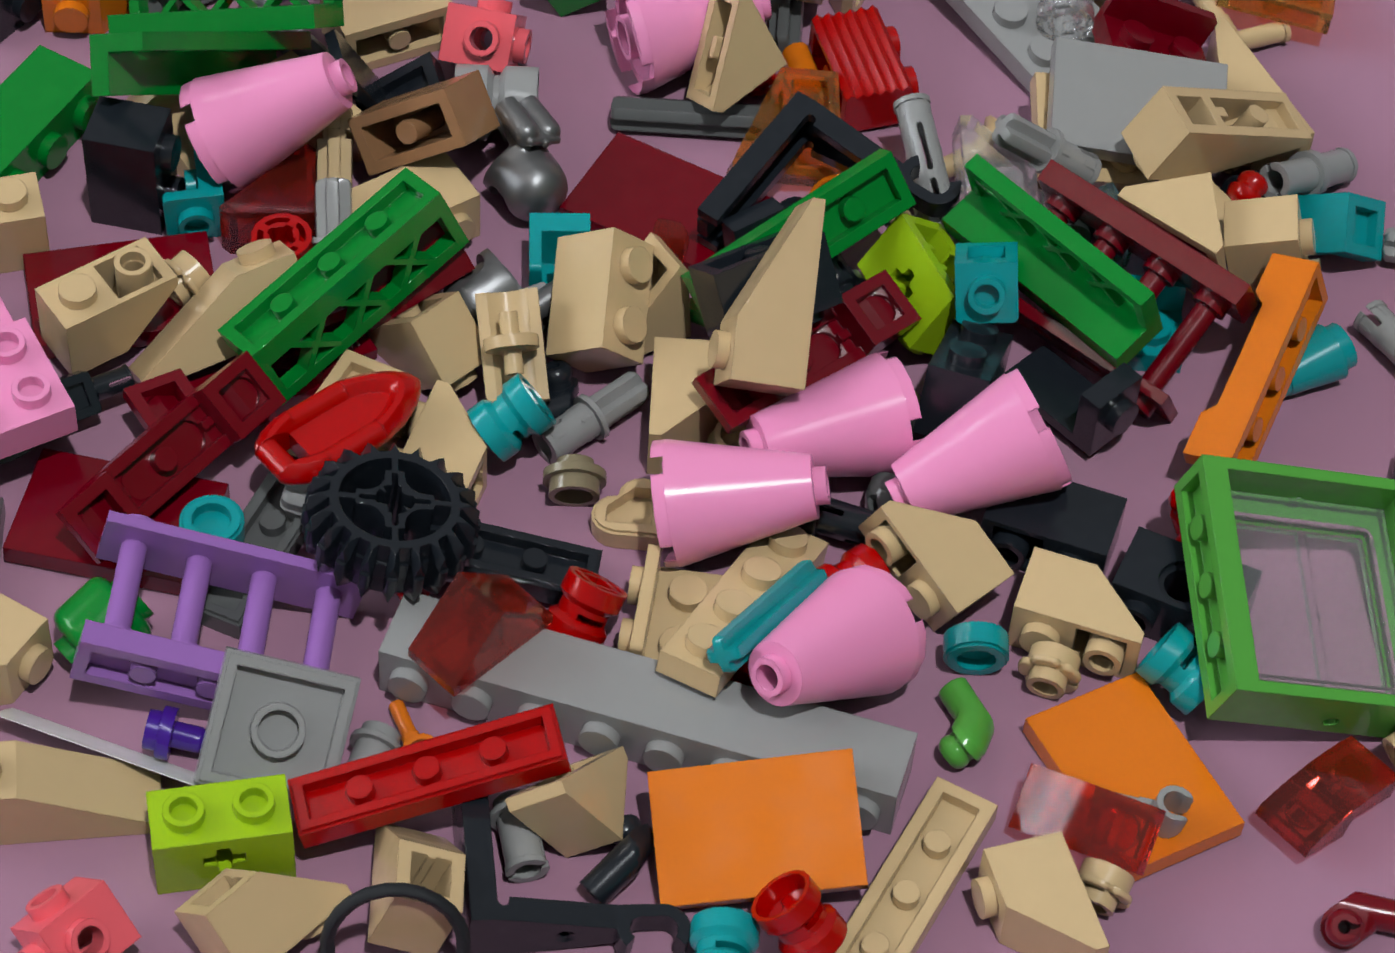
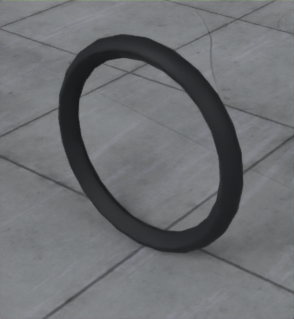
(407, 890)

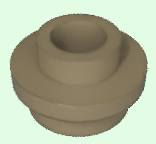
(574, 480)

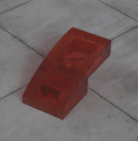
(1327, 795)
(1090, 818)

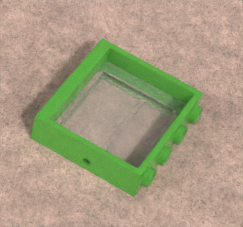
(1291, 594)

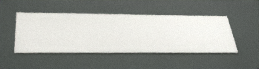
(99, 745)

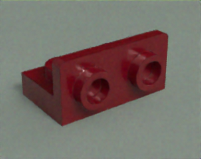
(1154, 26)

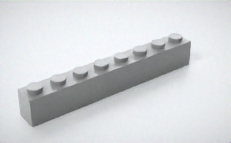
(620, 700)

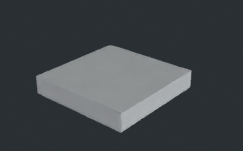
(274, 719)

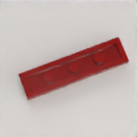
(428, 775)

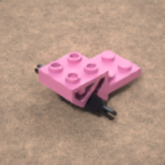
(34, 400)

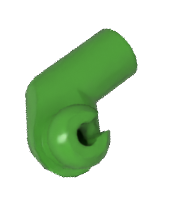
(971, 726)

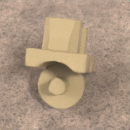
(511, 340)

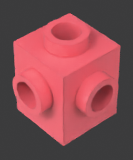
(466, 30)
(75, 919)

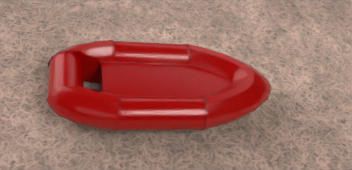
(334, 419)

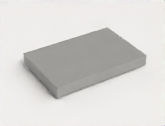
(1103, 87)

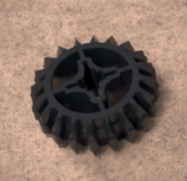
(390, 522)

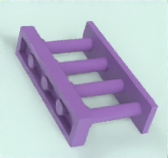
(178, 666)

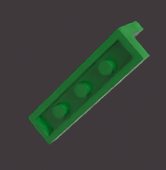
(221, 18)
(167, 60)
(854, 207)
(1058, 265)
(341, 274)

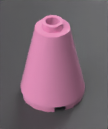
(659, 37)
(264, 113)
(847, 421)
(983, 454)
(730, 496)
(841, 642)

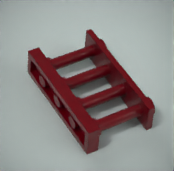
(1165, 263)

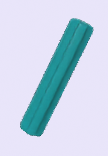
(738, 639)

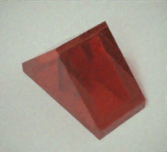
(281, 190)
(476, 628)

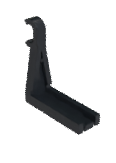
(832, 141)
(543, 923)

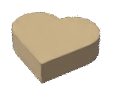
(626, 518)

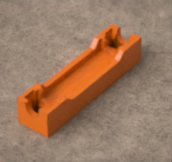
(1291, 305)

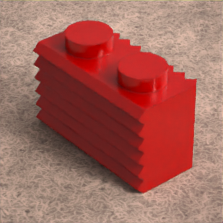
(866, 63)

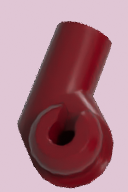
(1357, 919)

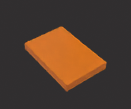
(1134, 748)
(745, 822)

